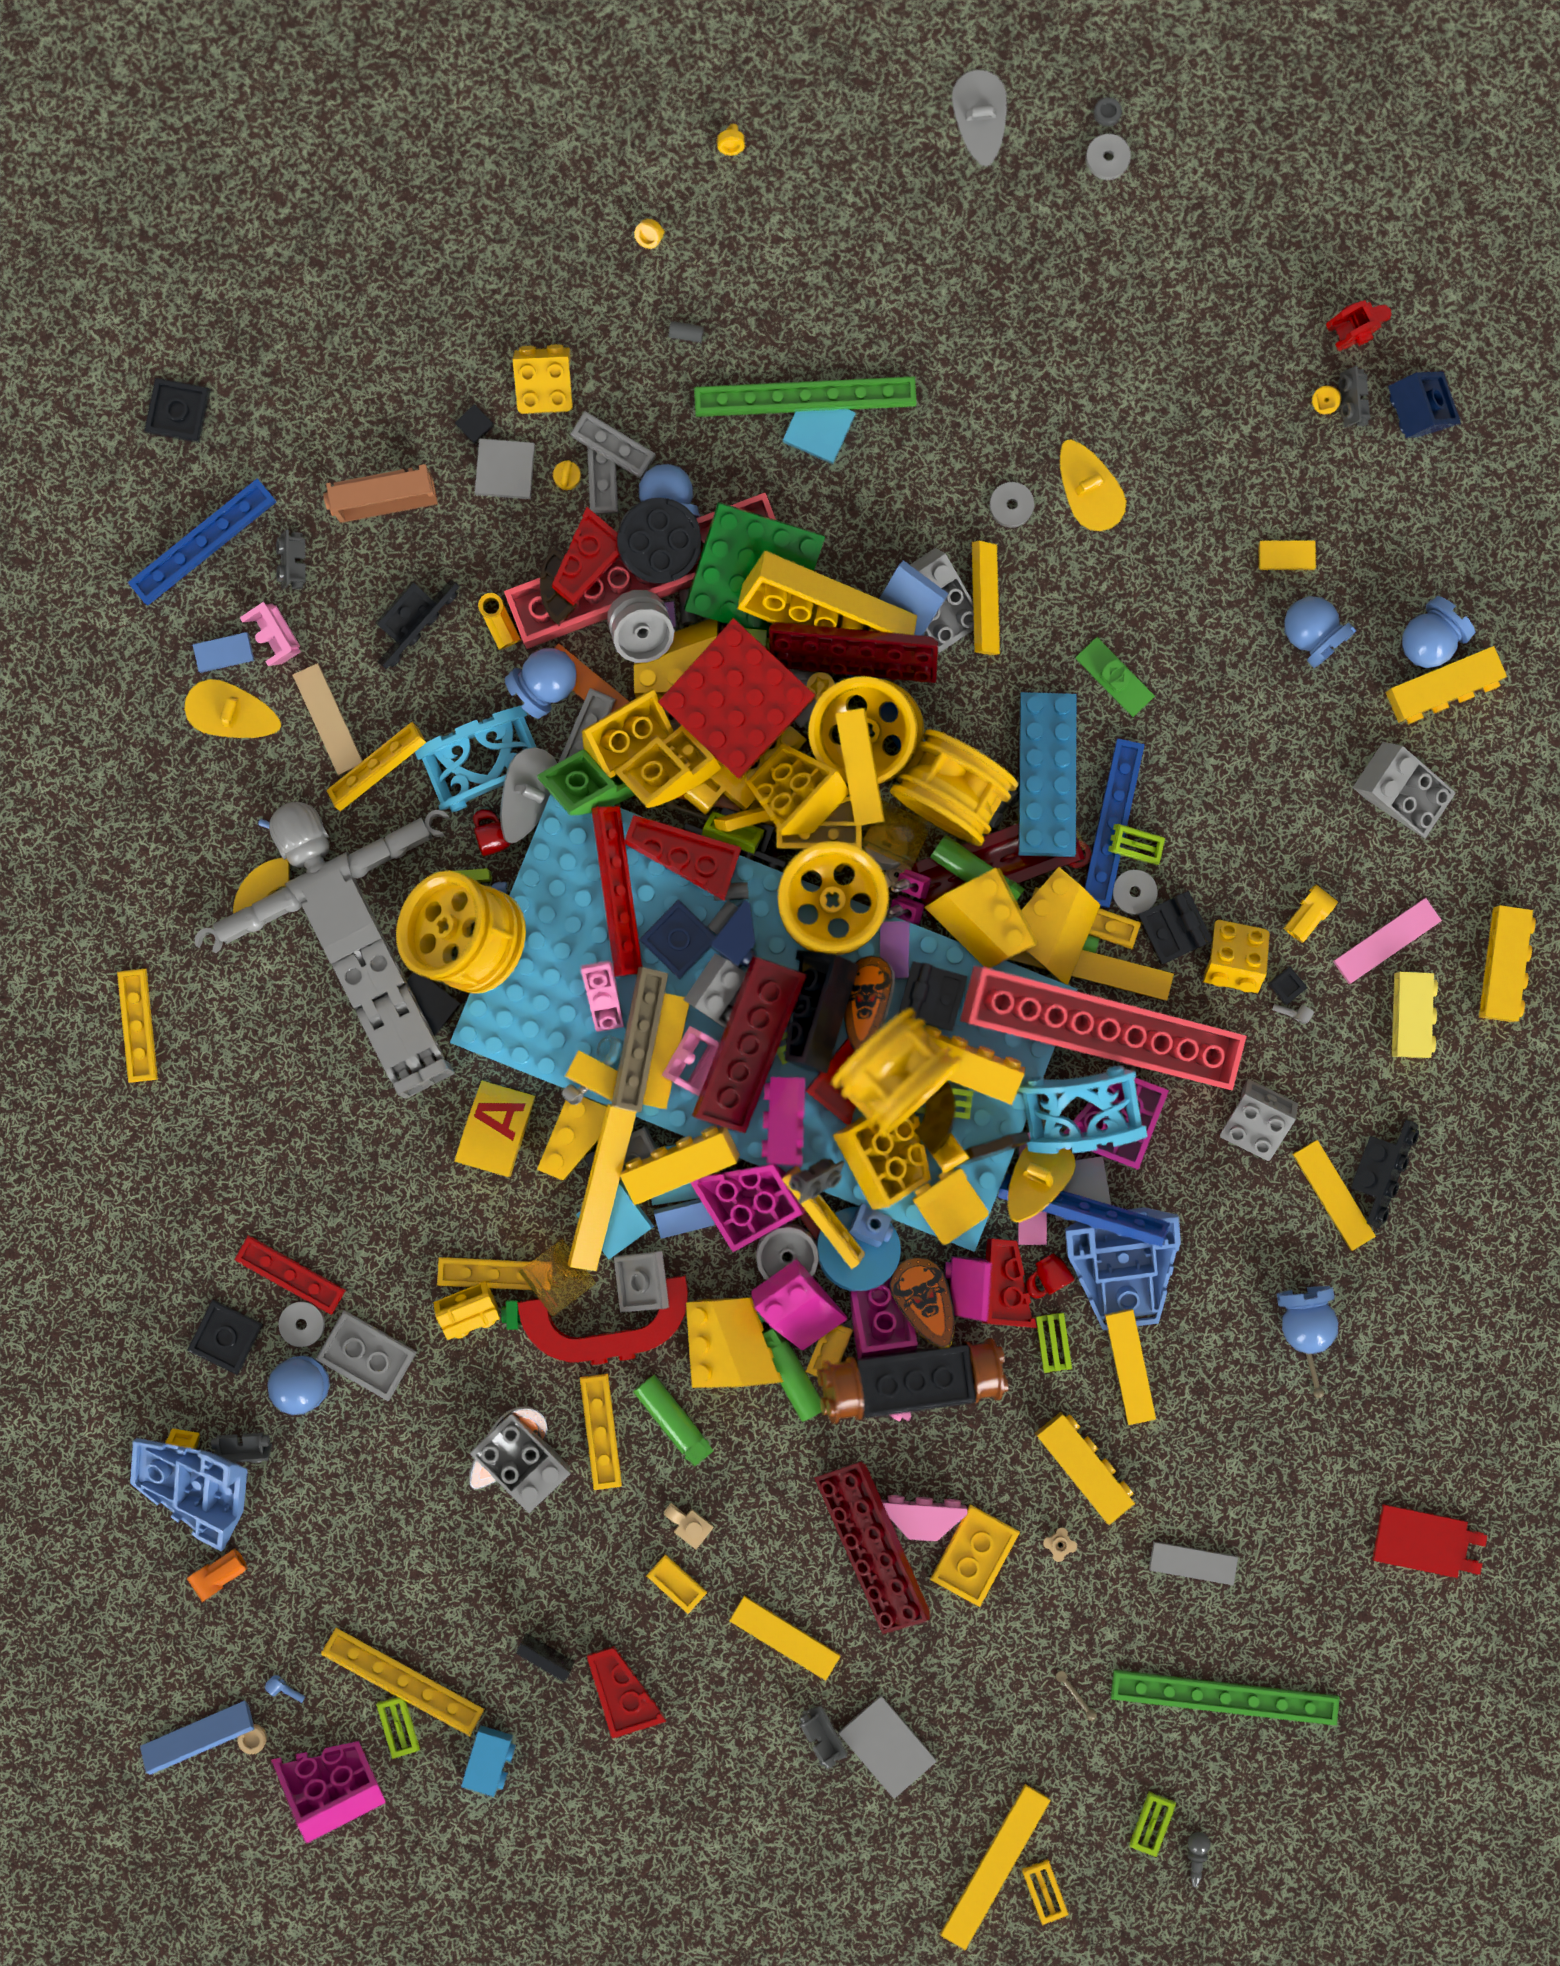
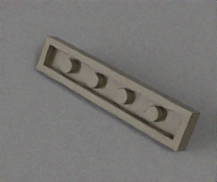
(639, 1039)

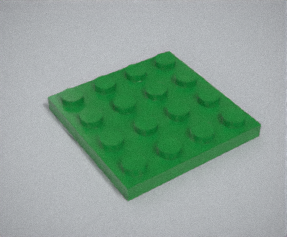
(731, 552)

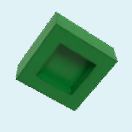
(510, 1314)

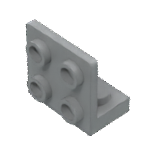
(1260, 1120)

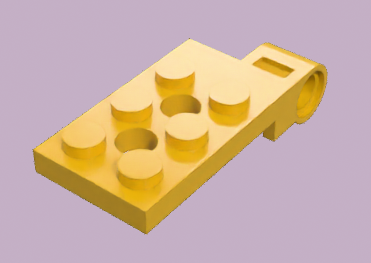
(736, 789)

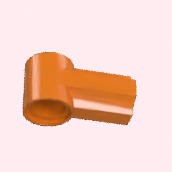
(212, 1577)

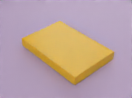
(974, 1555)

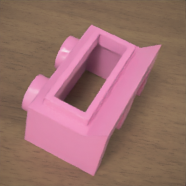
(275, 631)
(684, 1055)

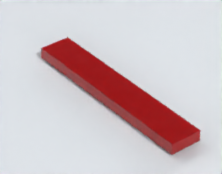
(617, 890)

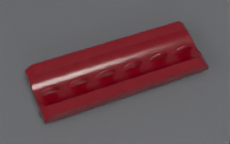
(855, 652)
(998, 851)
(873, 1547)

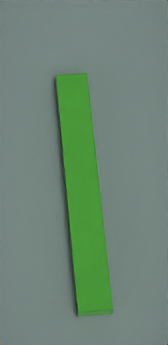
(805, 396)
(1225, 1697)

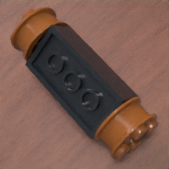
(912, 1381)

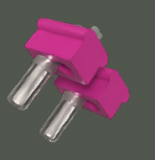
(901, 905)

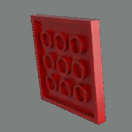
(737, 698)

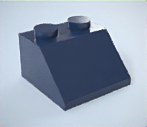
(1423, 404)
(737, 938)

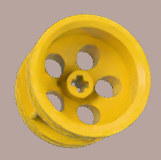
(876, 692)
(953, 787)
(823, 860)
(440, 917)
(895, 1072)

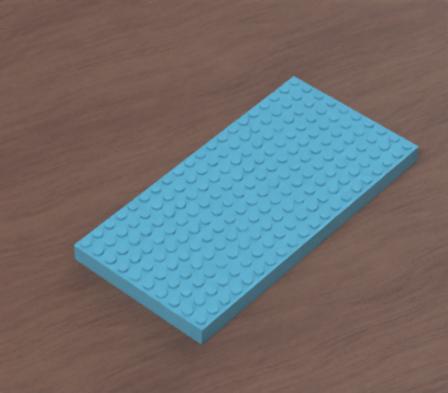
(545, 1016)

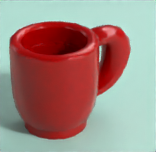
(489, 835)
(1052, 1274)

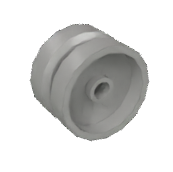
(640, 626)
(786, 1238)

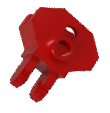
(1358, 323)

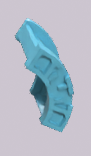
(443, 747)
(1052, 1140)

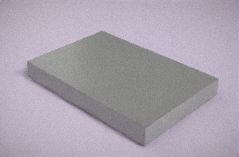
(366, 1355)
(887, 1746)

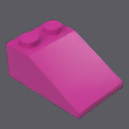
(969, 1286)
(797, 1306)
(879, 1323)

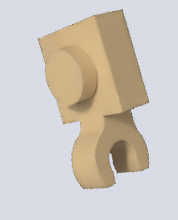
(690, 1527)

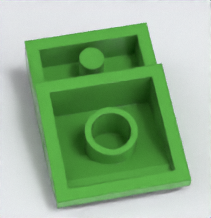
(583, 785)

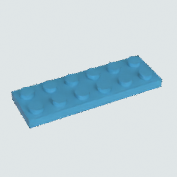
(1047, 775)

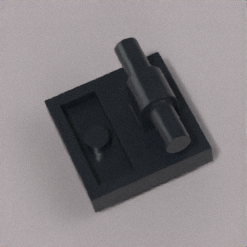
(1174, 928)
(933, 995)

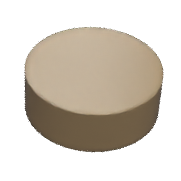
(253, 1741)

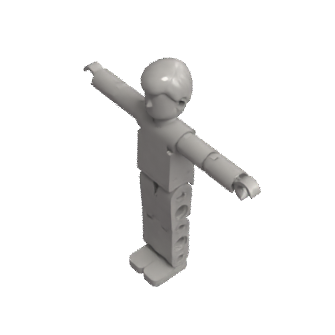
(348, 927)

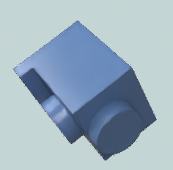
(861, 1229)

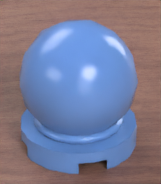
(670, 483)
(1315, 627)
(1434, 636)
(545, 679)
(1309, 1320)
(298, 1385)

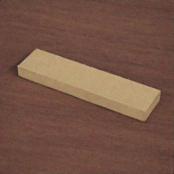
(328, 719)

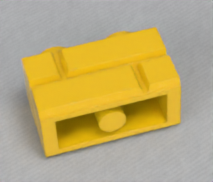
(467, 1311)

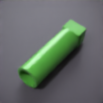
(966, 864)
(795, 1379)
(673, 1420)

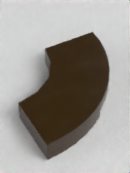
(554, 603)
(938, 1118)
(995, 1147)

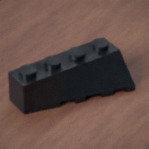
(819, 1009)

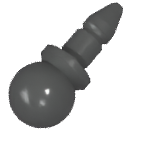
(1198, 1845)

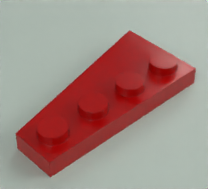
(688, 854)

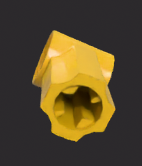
(499, 623)
(1310, 913)

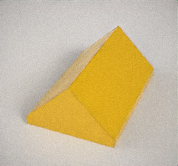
(626, 732)

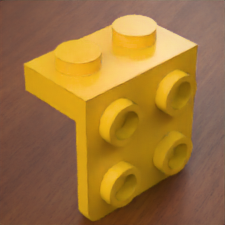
(542, 379)
(1238, 956)
(950, 1205)

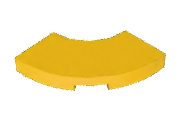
(262, 882)

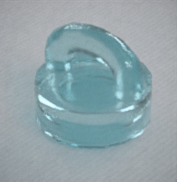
(609, 1050)

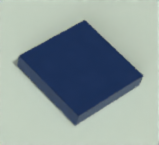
(678, 939)

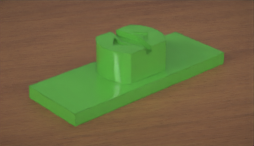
(1114, 677)

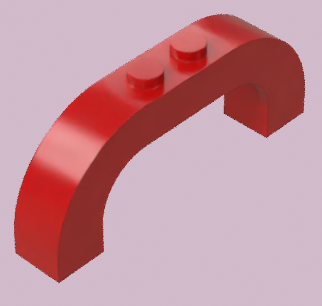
(597, 1348)

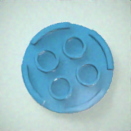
(873, 1269)

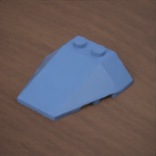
(1122, 1270)
(193, 1485)

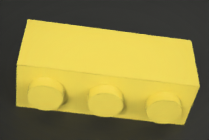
(1414, 1015)

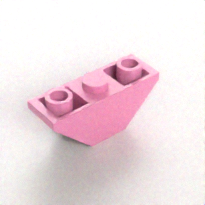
(603, 995)
(924, 1518)

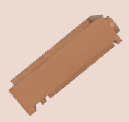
(380, 494)

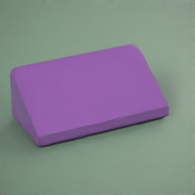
(895, 946)

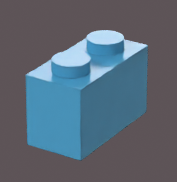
(487, 1761)

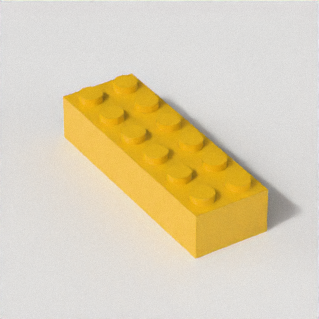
(795, 595)

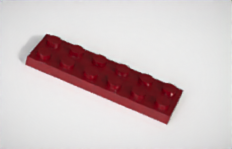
(749, 1044)

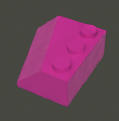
(1150, 1103)
(784, 1120)
(747, 1202)
(328, 1788)

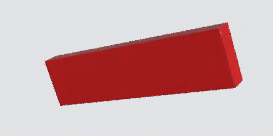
(290, 1274)

